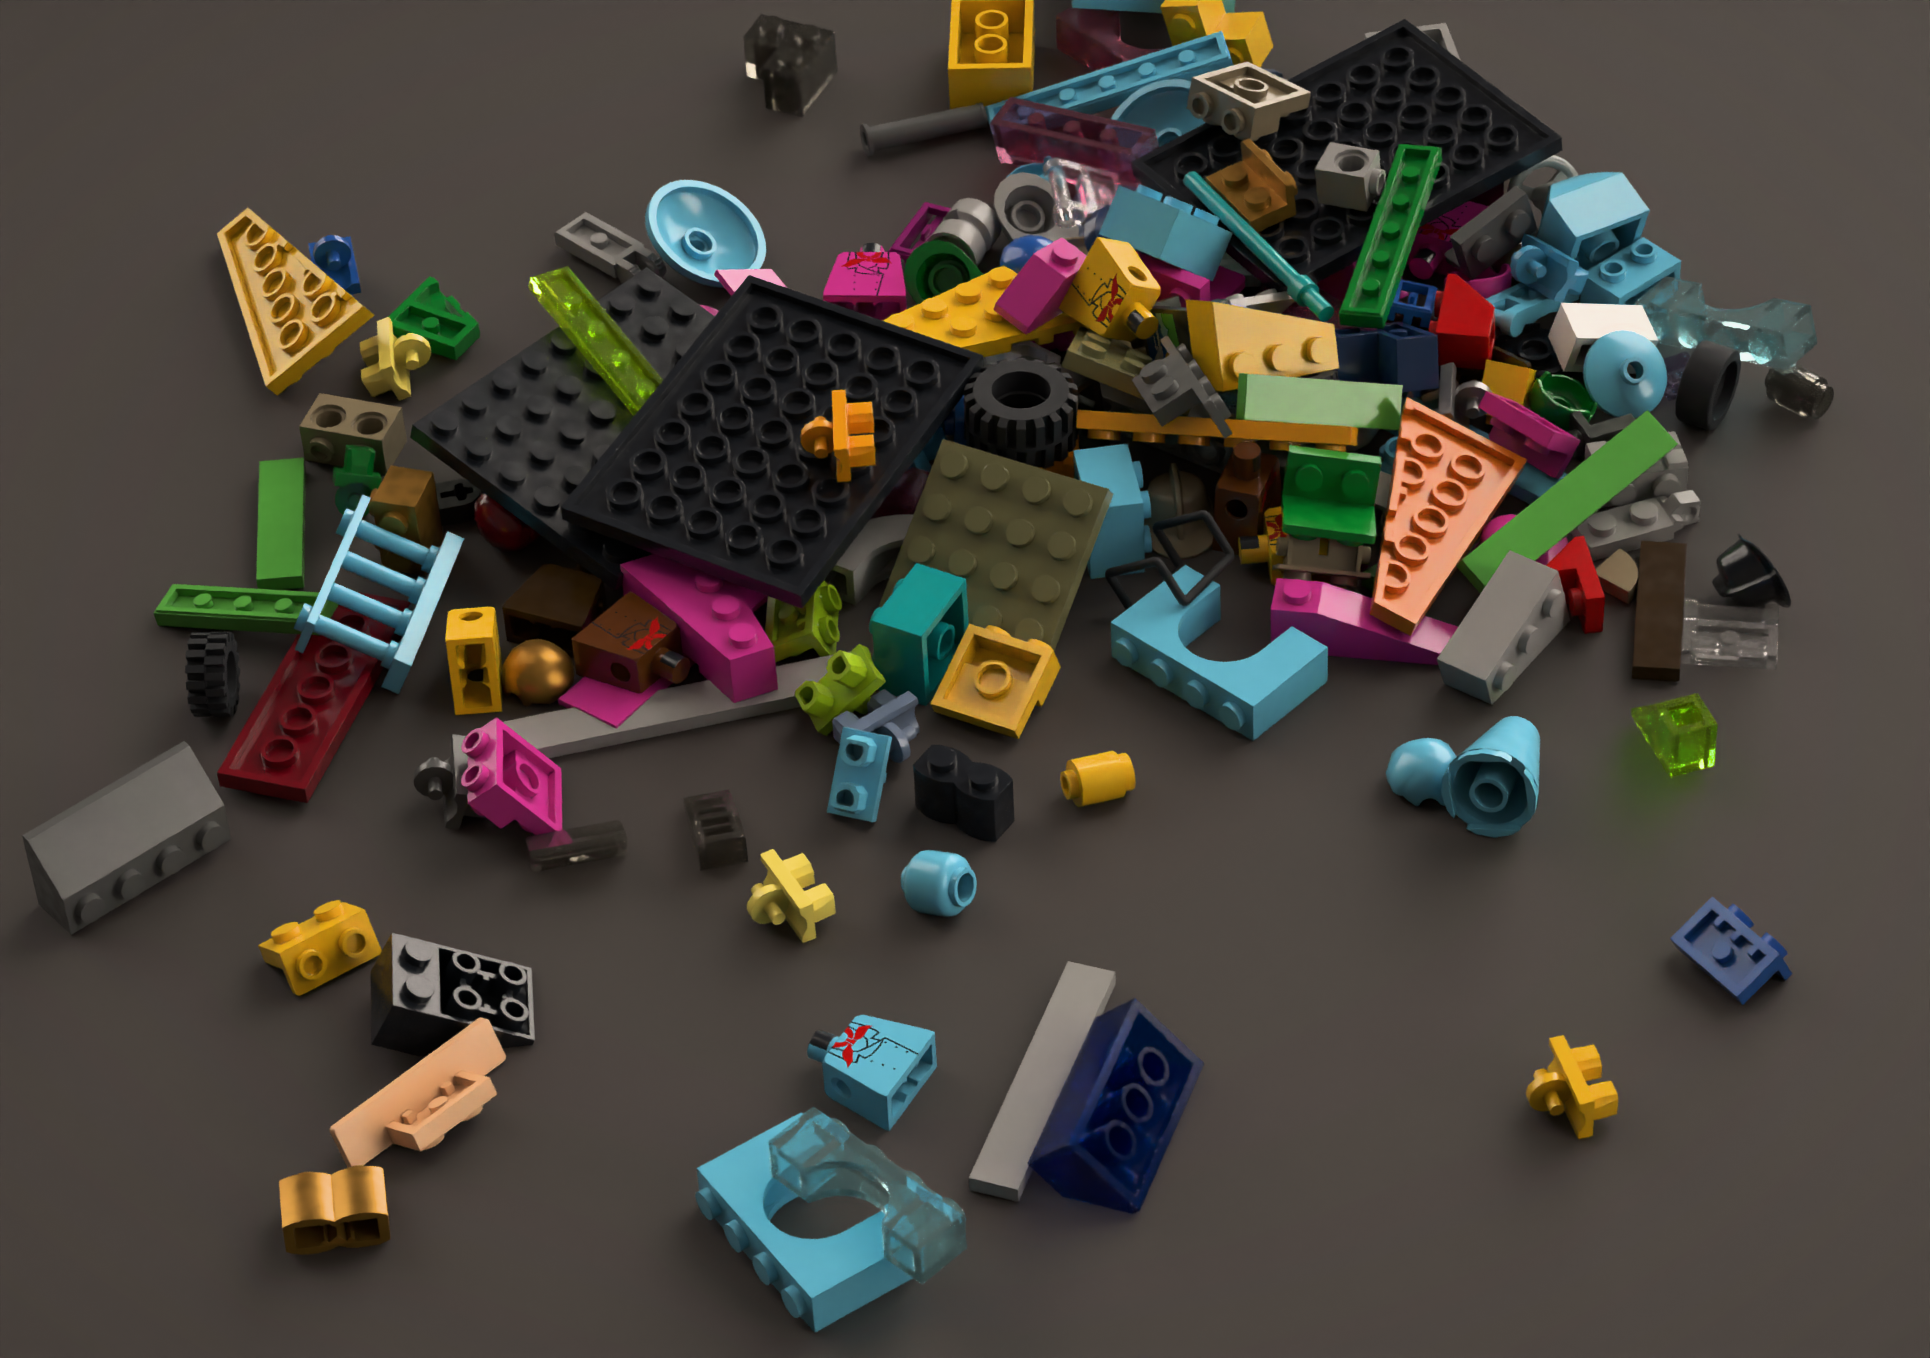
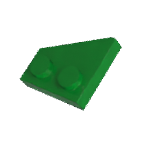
(436, 319)

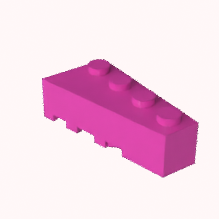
(713, 624)

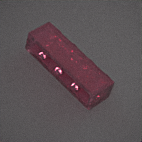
(1031, 131)

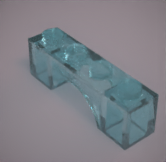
(1764, 334)
(824, 1160)

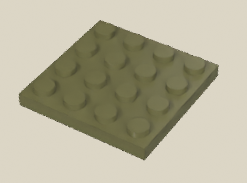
(1010, 533)

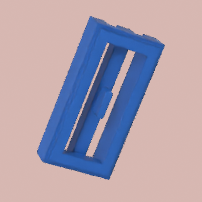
(1410, 309)

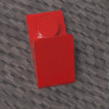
(1580, 584)

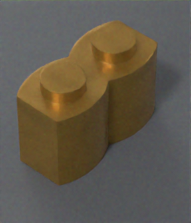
(334, 1210)

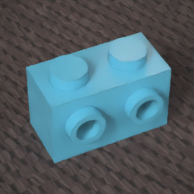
(1629, 274)

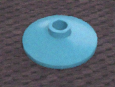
(1608, 378)

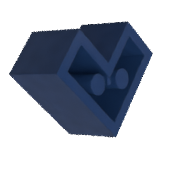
(1389, 356)

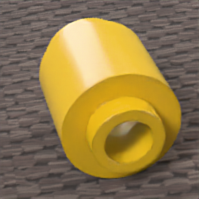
(1097, 778)

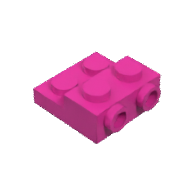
(511, 780)

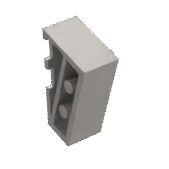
(1505, 628)

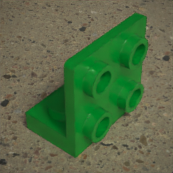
(1330, 495)

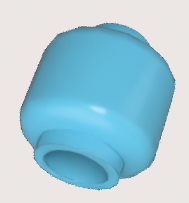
(938, 883)

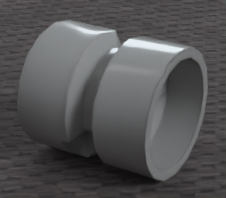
(970, 227)

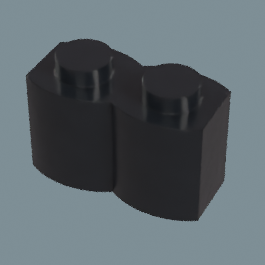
(963, 792)

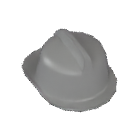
(1026, 206)

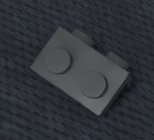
(1491, 233)

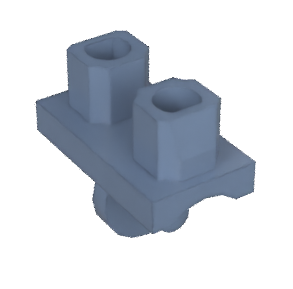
(888, 717)

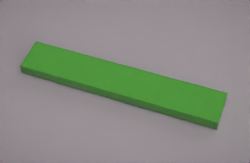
(1572, 498)

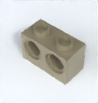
(343, 421)

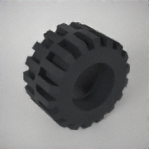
(1022, 412)

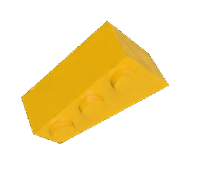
(1255, 341)

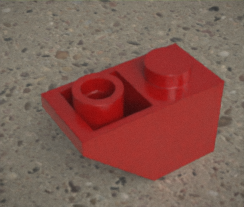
(1463, 325)

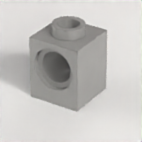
(1349, 176)

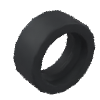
(1708, 385)

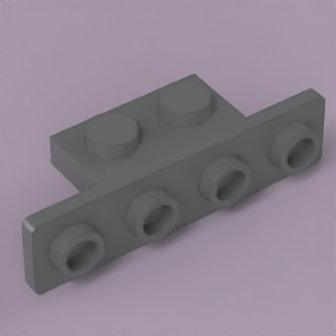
(1177, 385)

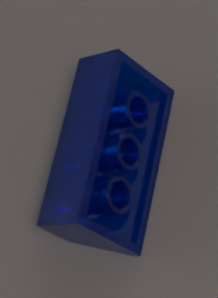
(1117, 1110)

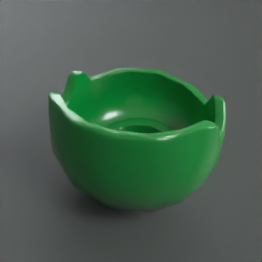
(1558, 396)

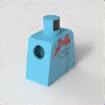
(875, 1066)

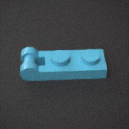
(1522, 306)

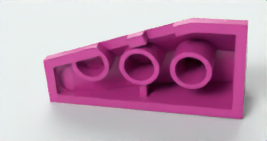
(1345, 626)

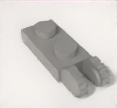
(607, 248)

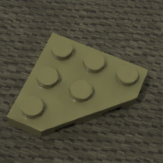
(1106, 361)

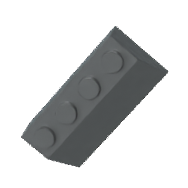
(125, 838)

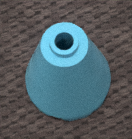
(1496, 779)

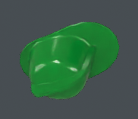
(936, 269)

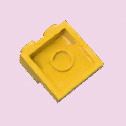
(996, 680)

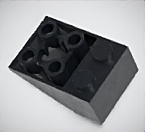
(435, 991)

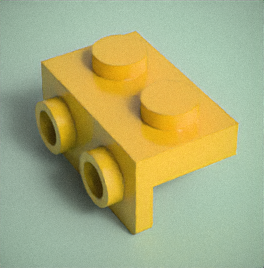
(321, 946)

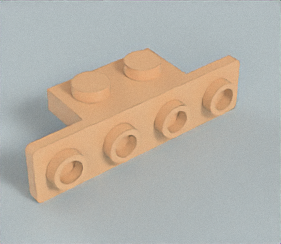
(425, 1099)

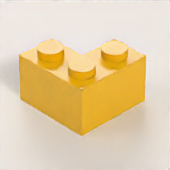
(1244, 32)

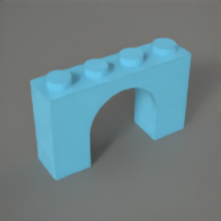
(1241, 693)
(814, 1276)

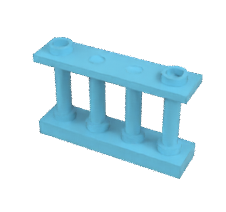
(407, 624)

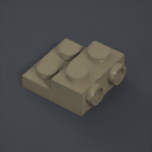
(1244, 100)

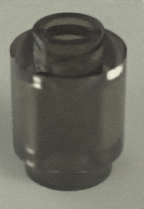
(1799, 391)

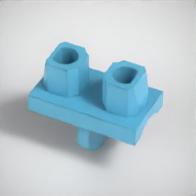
(859, 774)

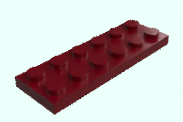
(306, 712)

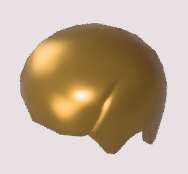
(537, 672)

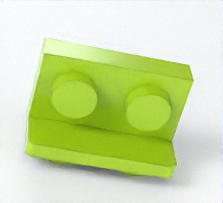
(800, 629)

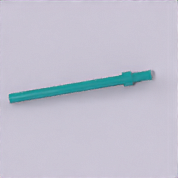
(1299, 286)

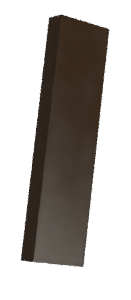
(1659, 611)

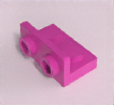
(1529, 435)

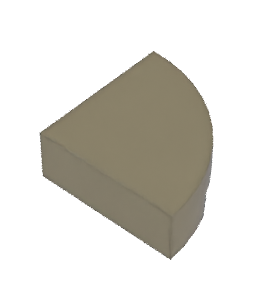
(1619, 576)

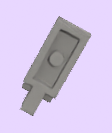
(1640, 521)

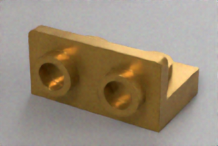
(1256, 188)

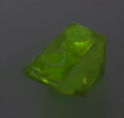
(1679, 733)

